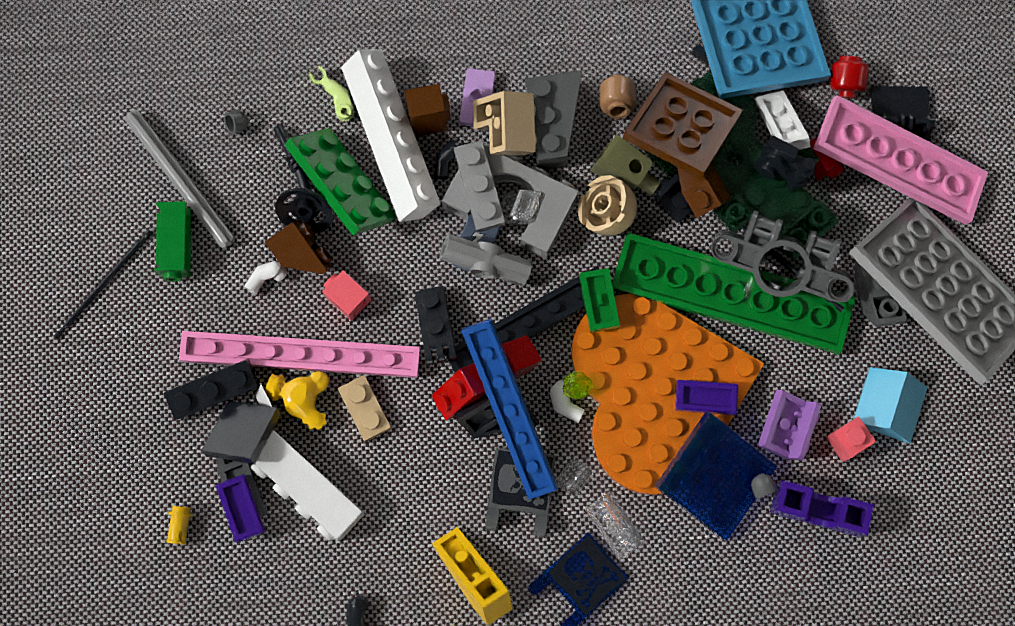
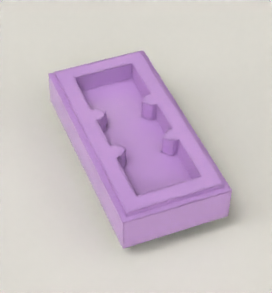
(477, 85)

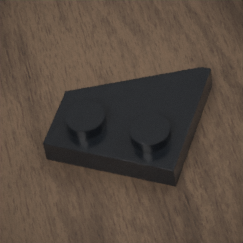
(480, 418)

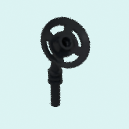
(307, 202)

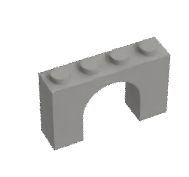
(554, 210)

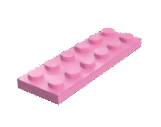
(901, 160)

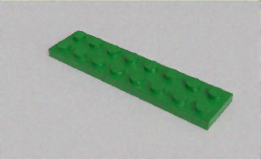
(727, 294)

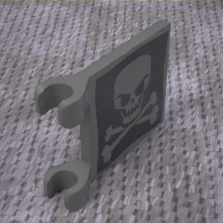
(509, 494)

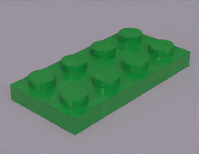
(340, 181)

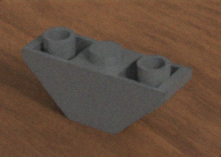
(875, 301)

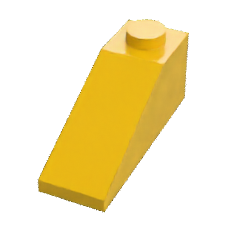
(473, 576)

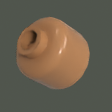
(618, 96)

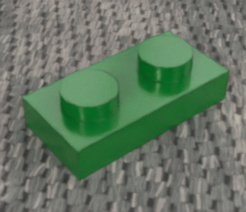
(599, 300)

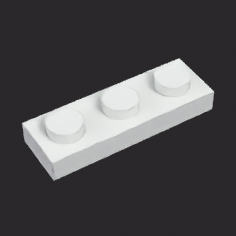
(782, 119)

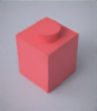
(346, 294)
(850, 439)

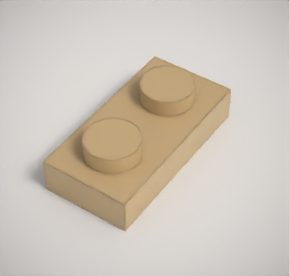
(364, 408)

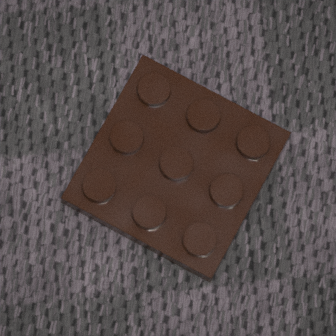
(682, 124)

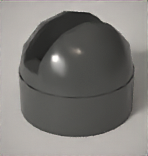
(235, 121)
(763, 485)

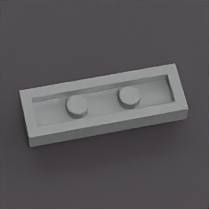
(479, 186)

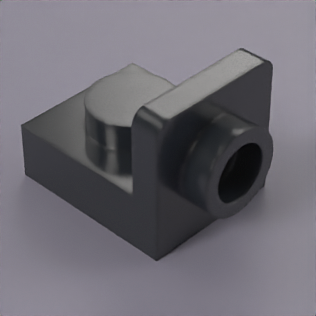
(671, 199)

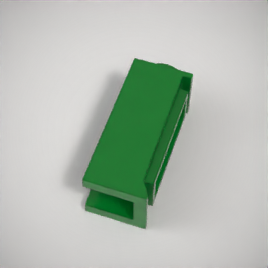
(173, 241)

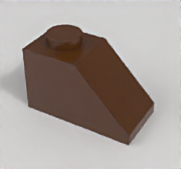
(703, 193)

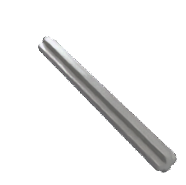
(179, 178)

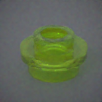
(576, 385)

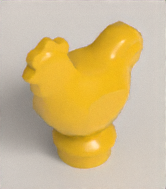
(300, 396)

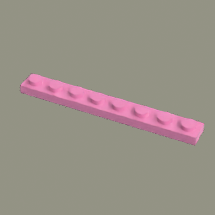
(300, 354)

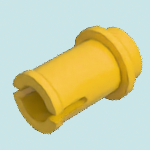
(178, 524)

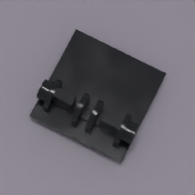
(904, 107)

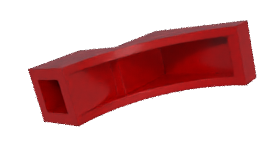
(466, 383)

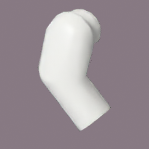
(264, 272)
(562, 403)

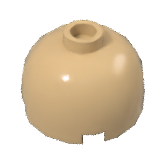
(607, 206)

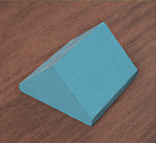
(891, 403)

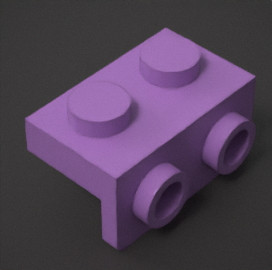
(789, 426)

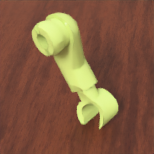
(341, 96)

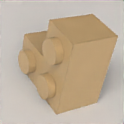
(509, 122)

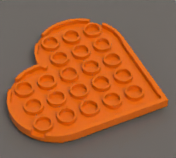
(636, 381)

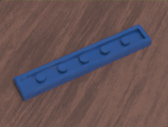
(510, 408)

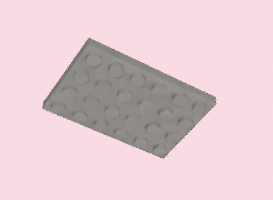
(942, 287)

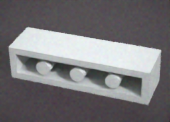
(307, 487)

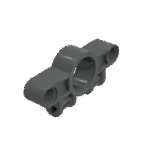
(762, 235)

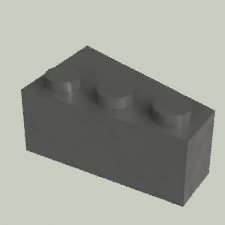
(554, 117)

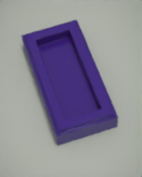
(706, 397)
(240, 508)

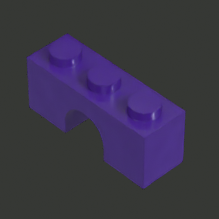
(828, 512)

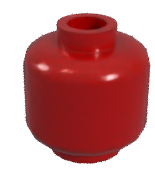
(849, 76)

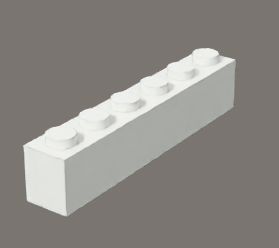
(390, 135)

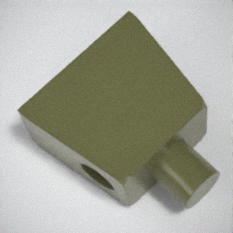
(626, 164)

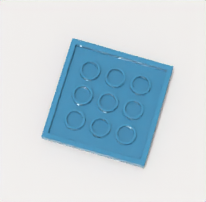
(760, 44)

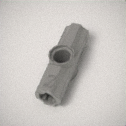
(485, 260)

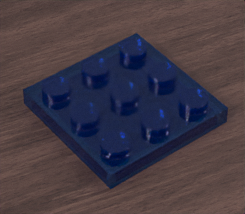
(714, 476)

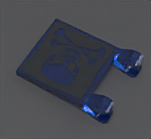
(583, 577)

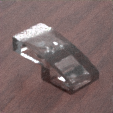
(521, 207)

